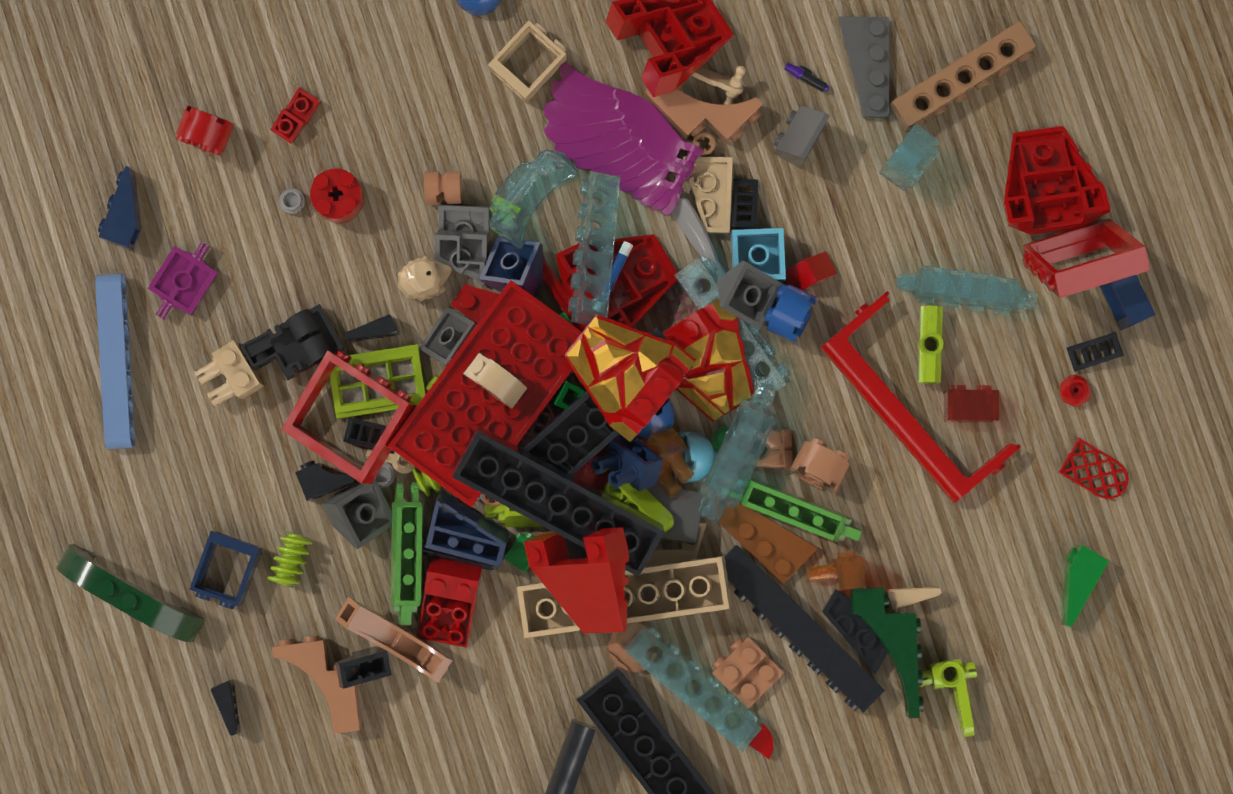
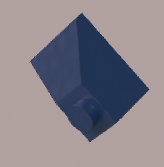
(514, 264)

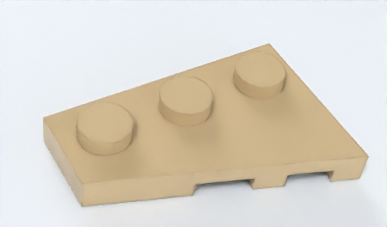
(713, 192)

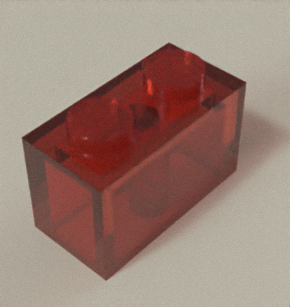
(971, 405)

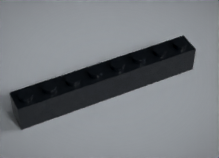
(801, 631)

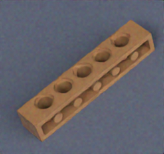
(1014, 38)

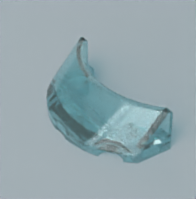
(526, 189)

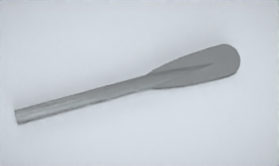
(696, 234)

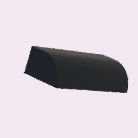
(571, 758)

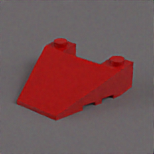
(676, 33)
(589, 587)

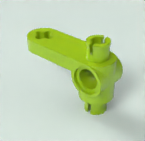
(935, 677)

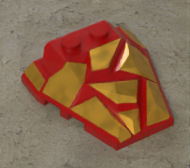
(627, 371)
(720, 372)

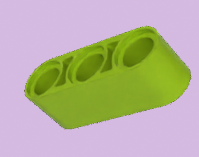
(643, 502)

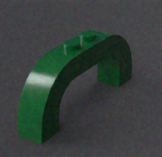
(168, 619)

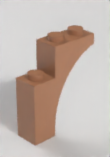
(690, 114)
(393, 639)
(314, 660)

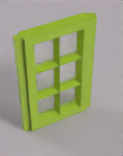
(398, 365)

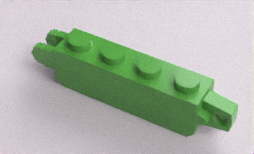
(798, 511)
(406, 554)

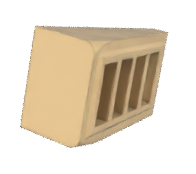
(906, 596)

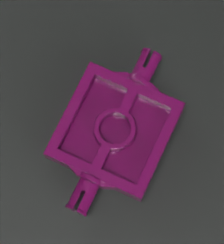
(183, 280)

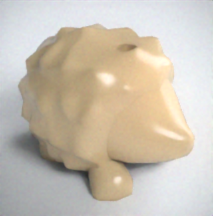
(423, 278)

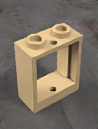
(510, 80)

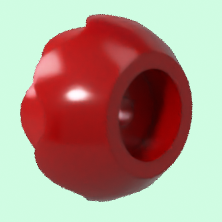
(1067, 390)

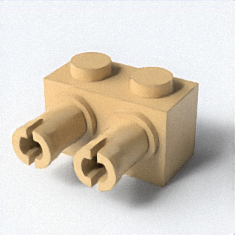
(239, 374)

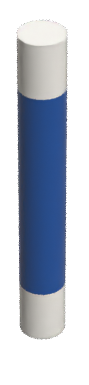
(619, 262)

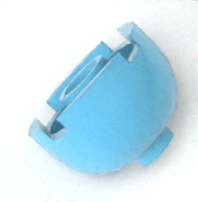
(698, 455)

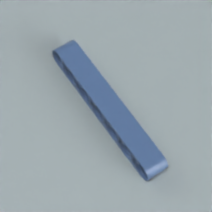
(115, 361)

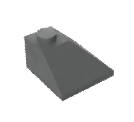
(447, 336)
(359, 513)

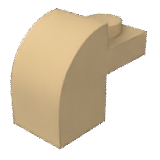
(495, 380)

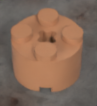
(820, 465)

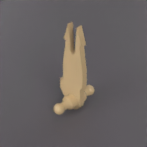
(732, 85)

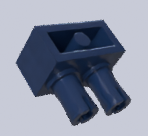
(630, 464)

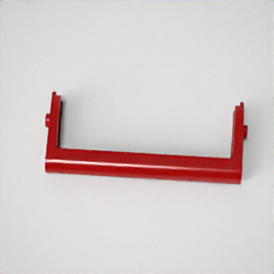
(899, 418)

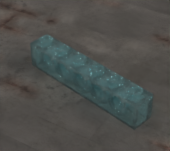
(606, 189)
(690, 279)
(738, 735)

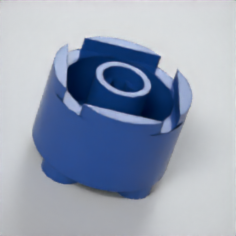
(791, 312)

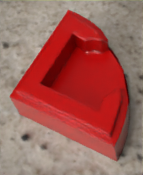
(763, 742)

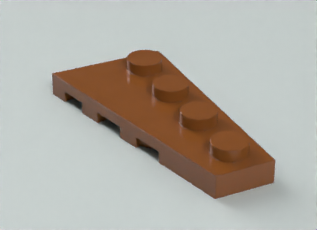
(766, 541)

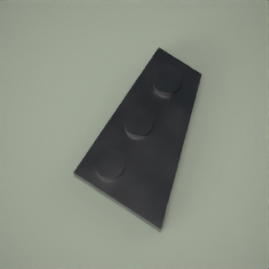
(855, 630)

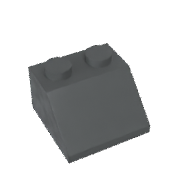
(801, 135)

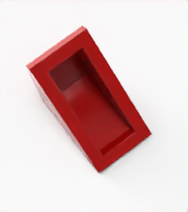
(810, 271)

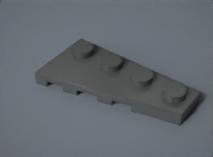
(868, 55)

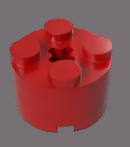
(205, 129)
(326, 185)

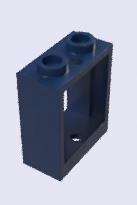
(1127, 301)
(204, 592)

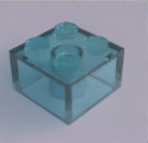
(905, 164)

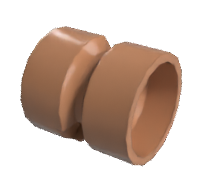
(443, 187)

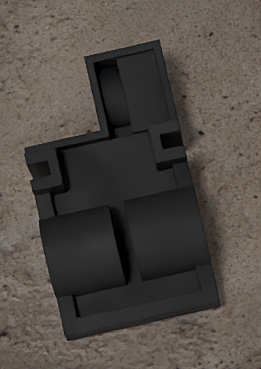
(296, 344)

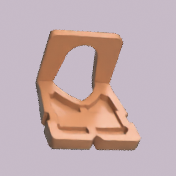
(778, 451)

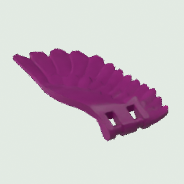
(618, 137)

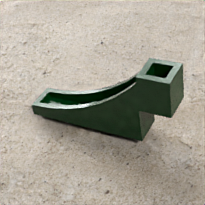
(898, 636)

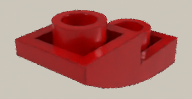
(296, 115)

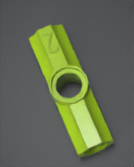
(930, 327)

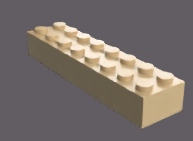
(654, 595)

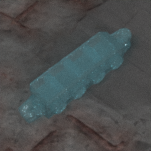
(967, 289)
(738, 455)

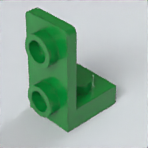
(517, 553)

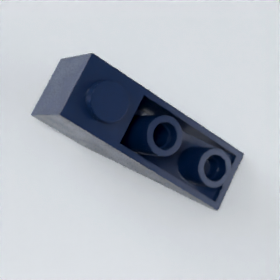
(123, 217)

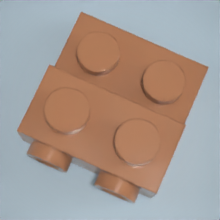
(746, 671)

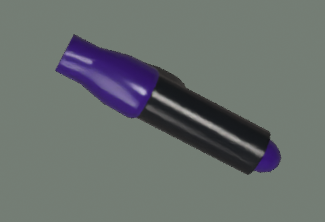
(805, 74)

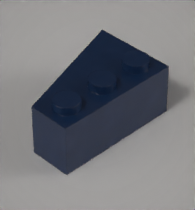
(465, 533)

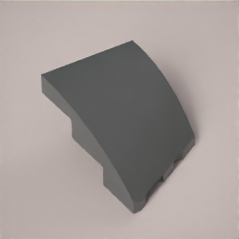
(463, 238)
(684, 512)

